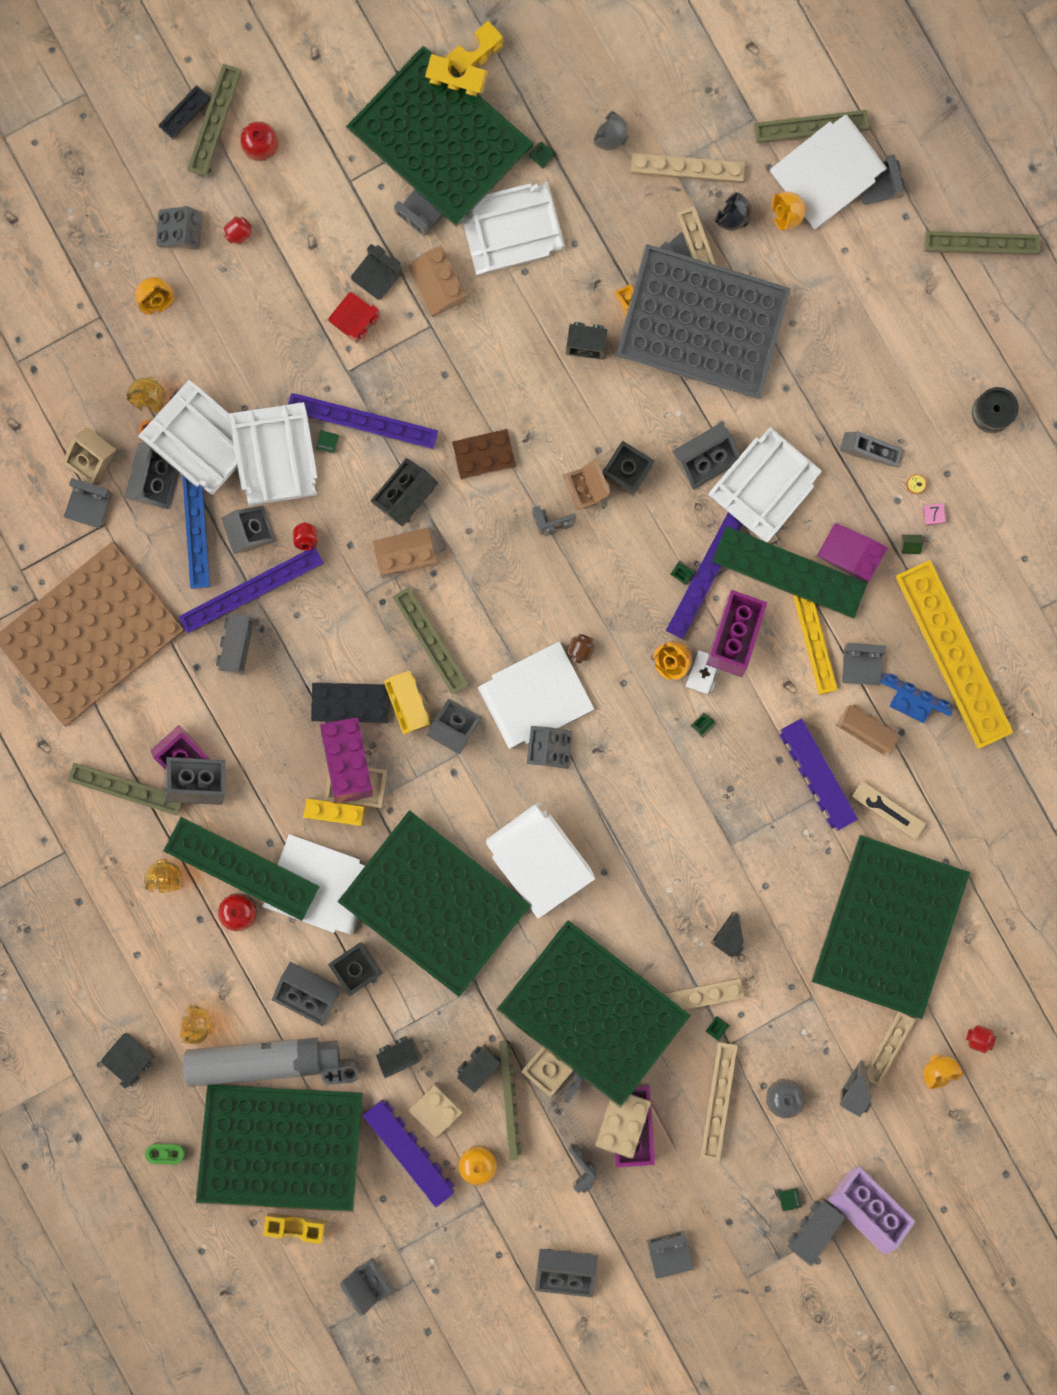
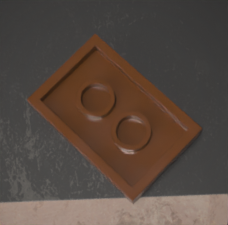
(484, 454)

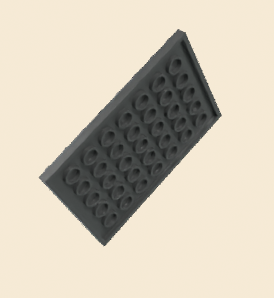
(702, 321)

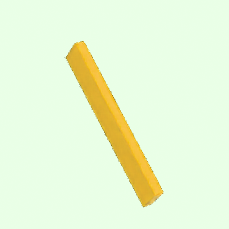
(815, 645)

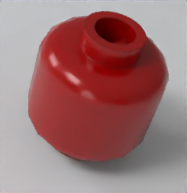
(237, 230)
(305, 536)
(981, 1039)

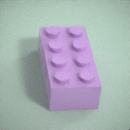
(871, 1210)

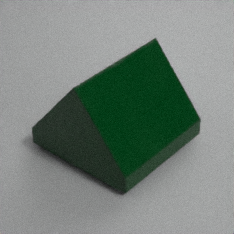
(911, 544)
(682, 572)
(703, 725)
(717, 1028)

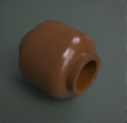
(581, 648)

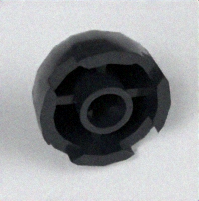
(735, 213)

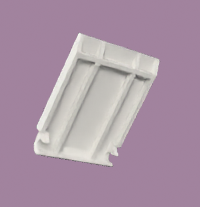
(830, 170)
(513, 228)
(194, 438)
(274, 453)
(766, 484)
(535, 693)
(539, 860)
(330, 871)

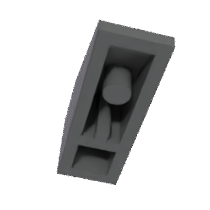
(870, 448)

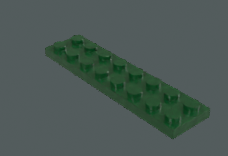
(789, 572)
(241, 868)

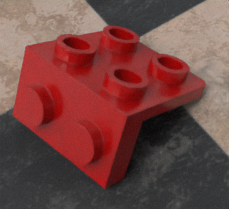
(354, 317)

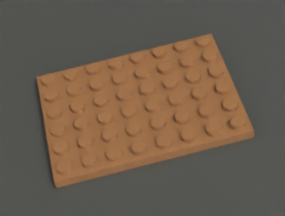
(88, 634)

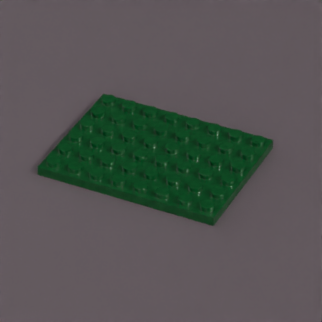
(439, 138)
(433, 903)
(890, 927)
(593, 1013)
(279, 1148)

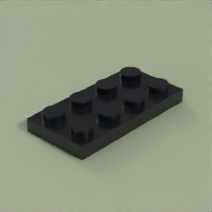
(347, 701)

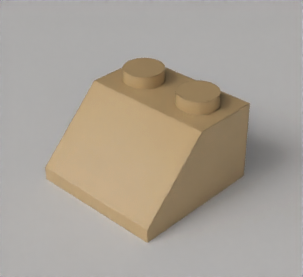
(89, 455)
(436, 1110)

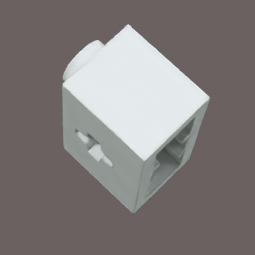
(694, 681)

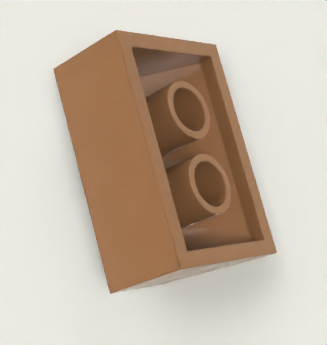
(437, 281)
(404, 552)
(868, 729)

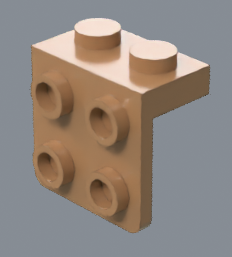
(587, 485)

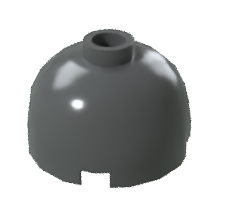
(611, 133)
(785, 1098)

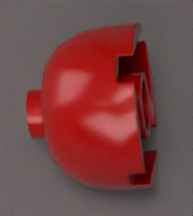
(259, 141)
(237, 912)

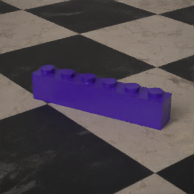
(818, 774)
(409, 1153)

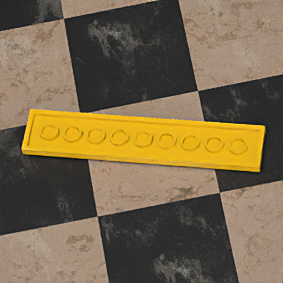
(953, 654)

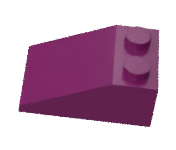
(852, 552)
(177, 745)

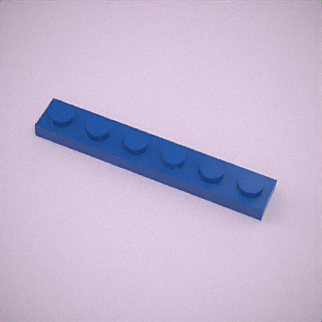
(196, 535)

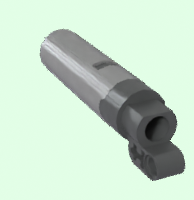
(268, 1061)

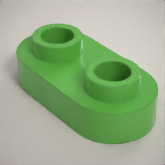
(165, 1153)

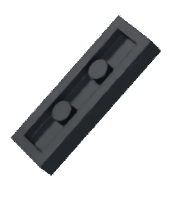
(184, 112)

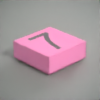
(934, 514)

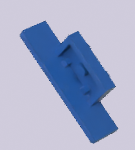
(914, 701)

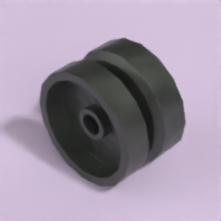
(999, 399)

